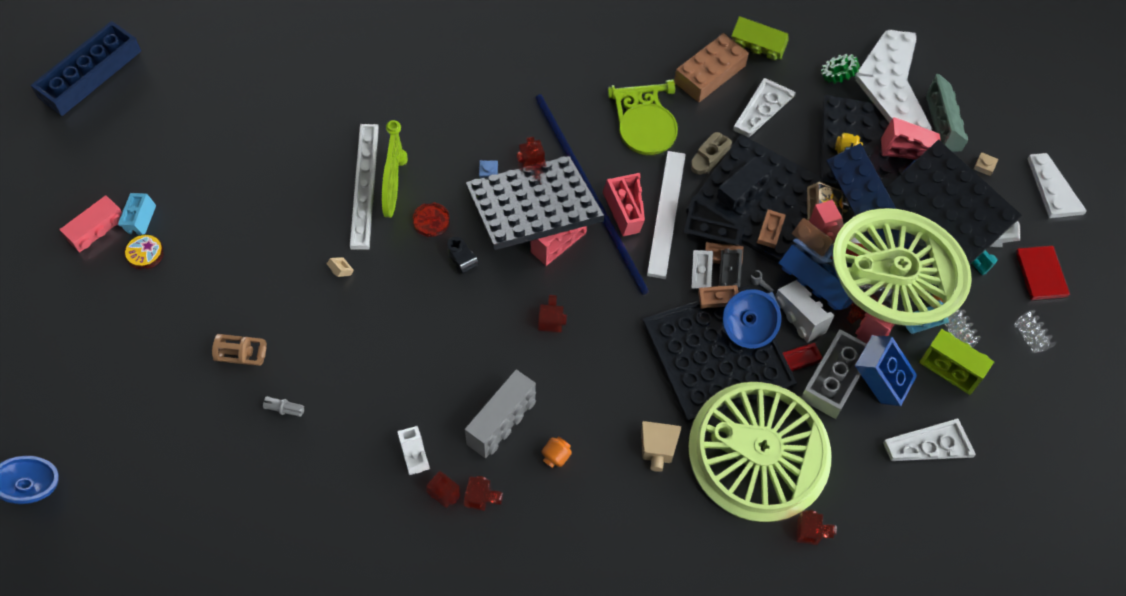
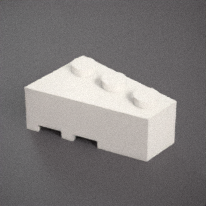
(803, 311)

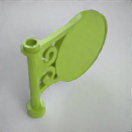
(645, 126)
(395, 158)

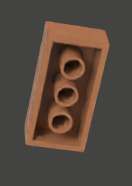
(711, 67)

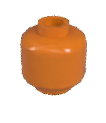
(556, 452)

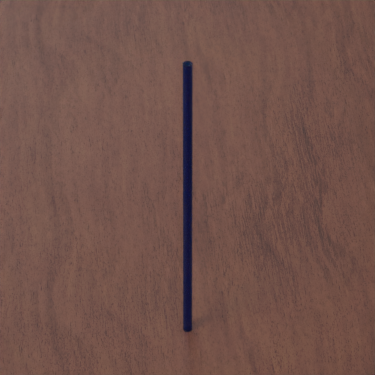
(607, 222)

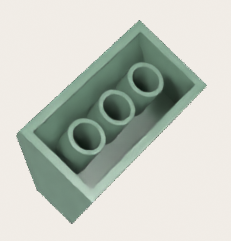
(946, 114)

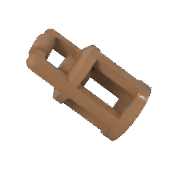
(242, 350)

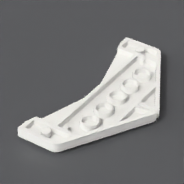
(885, 78)

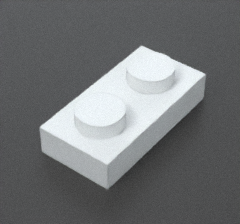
(702, 269)

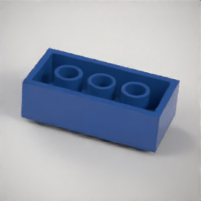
(817, 276)

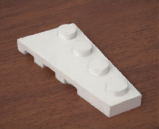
(763, 105)
(1054, 189)
(934, 442)

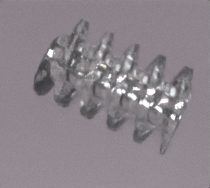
(961, 330)
(1033, 332)

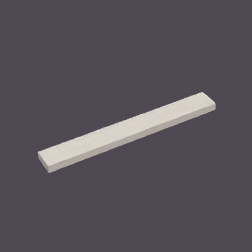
(364, 187)
(666, 215)

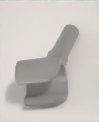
(758, 281)

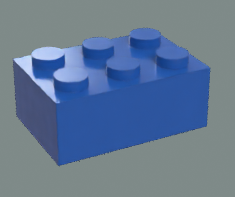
(886, 370)

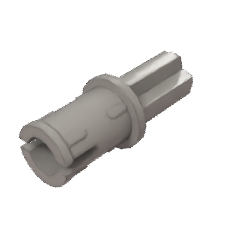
(283, 406)

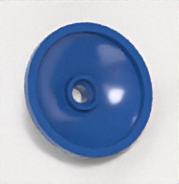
(764, 321)
(27, 479)

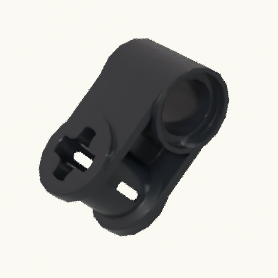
(461, 255)

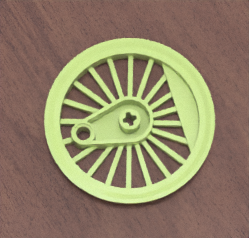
(902, 268)
(744, 444)

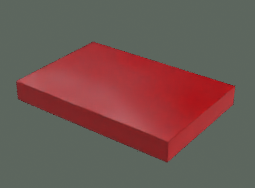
(1042, 273)

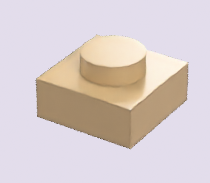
(986, 164)
(340, 267)

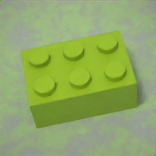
(760, 38)
(956, 361)

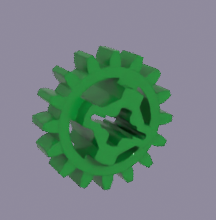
(840, 68)

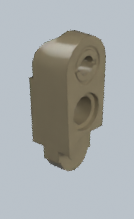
(710, 153)

